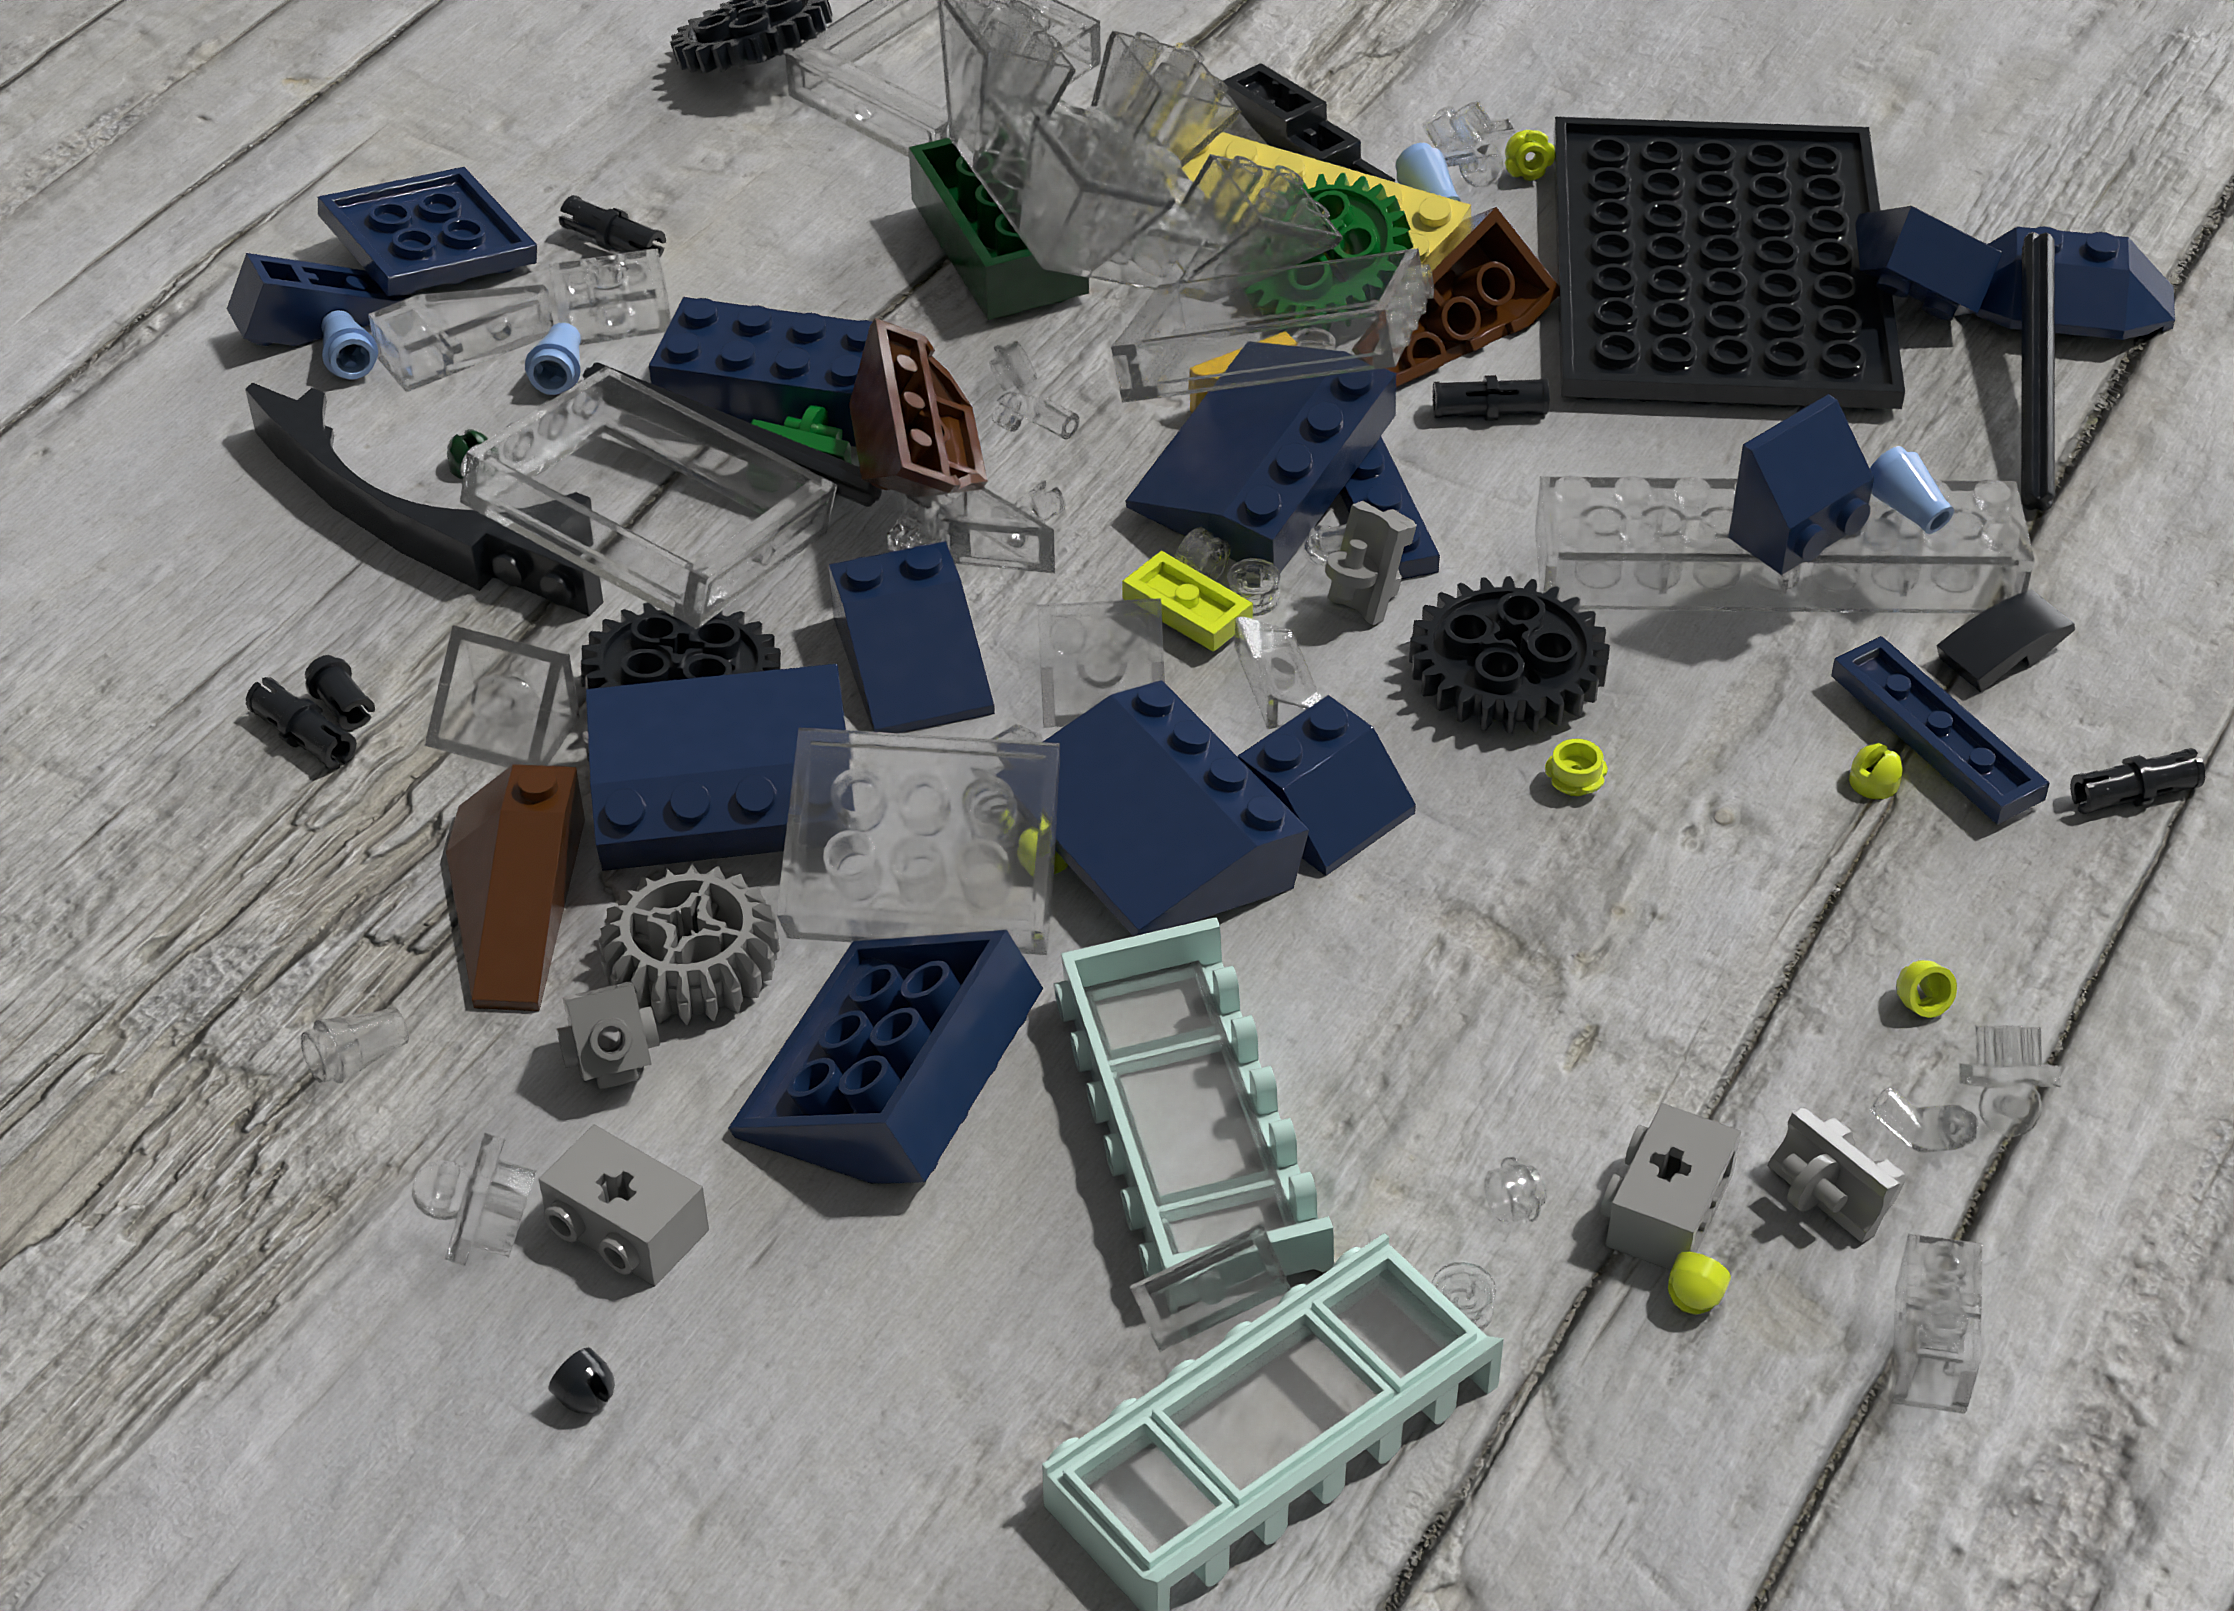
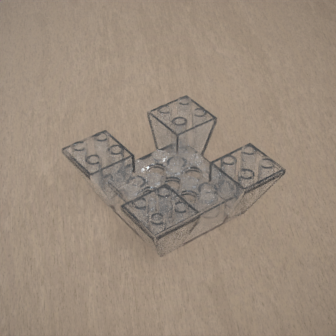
(1106, 183)

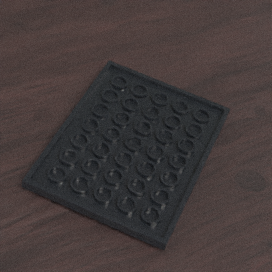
(1719, 264)

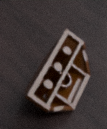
(912, 418)

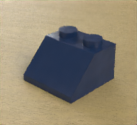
(1925, 260)
(1800, 487)
(1334, 780)

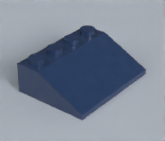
(1267, 460)
(701, 762)
(1167, 814)
(892, 1054)

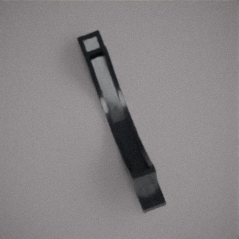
(446, 539)

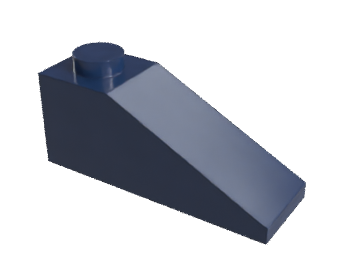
(289, 298)

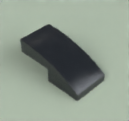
(2003, 635)

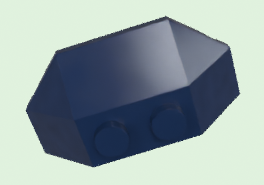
(2100, 286)

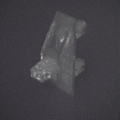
(983, 527)

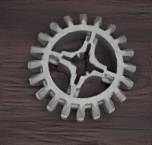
(690, 943)

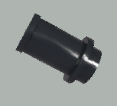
(332, 683)

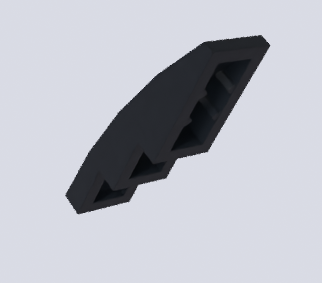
(1294, 119)

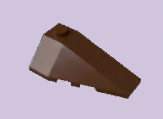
(1482, 291)
(511, 880)

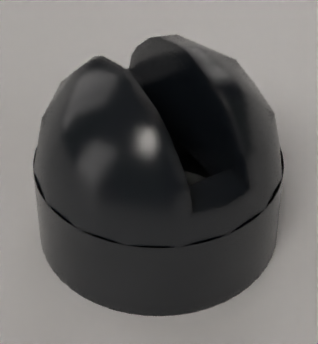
(581, 1380)

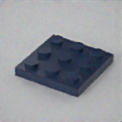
(427, 231)

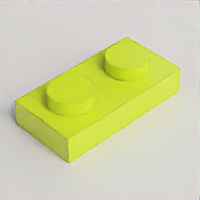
(1188, 600)

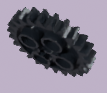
(747, 32)
(666, 649)
(1509, 654)

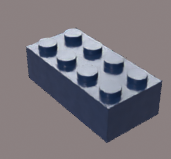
(761, 361)

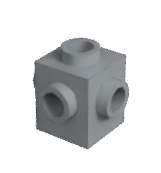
(596, 1010)

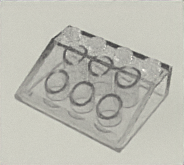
(919, 837)

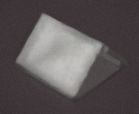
(502, 700)

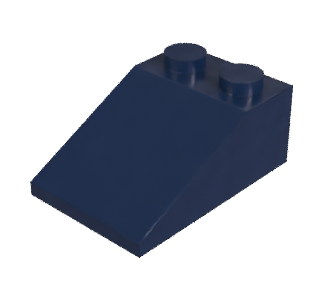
(910, 639)

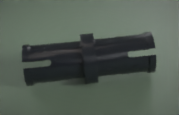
(609, 227)
(1490, 397)
(301, 723)
(2137, 780)

